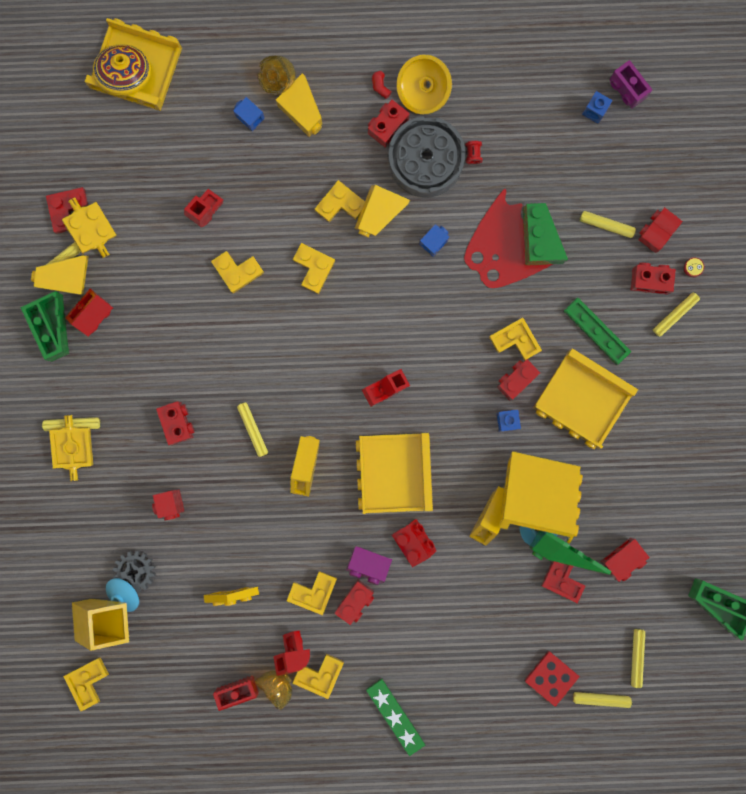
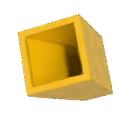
(100, 623)

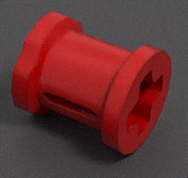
(473, 152)

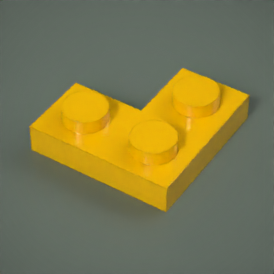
(338, 198)
(318, 265)
(237, 276)
(518, 334)
(230, 597)
(315, 598)
(322, 681)
(81, 682)

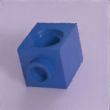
(597, 107)
(248, 113)
(434, 240)
(508, 420)

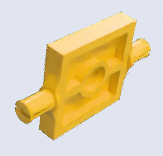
(89, 227)
(71, 447)

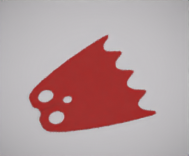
(501, 234)

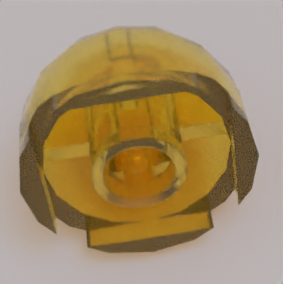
(276, 74)
(276, 688)

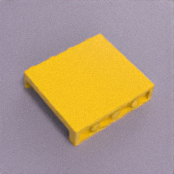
(163, 57)
(584, 399)
(394, 473)
(541, 495)

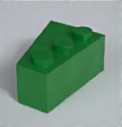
(541, 237)
(48, 325)
(722, 606)

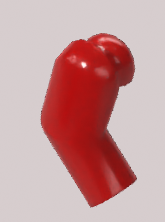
(378, 84)

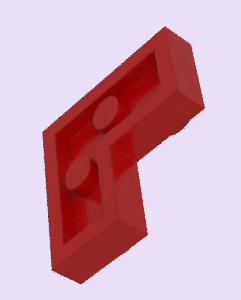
(61, 208)
(558, 581)

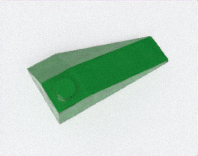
(557, 550)

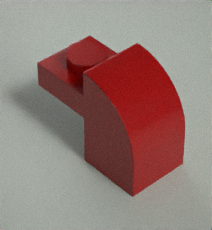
(201, 209)
(386, 387)
(294, 657)

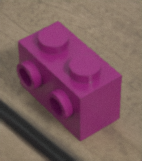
(630, 84)
(368, 565)

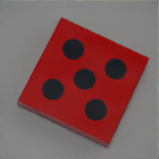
(551, 678)

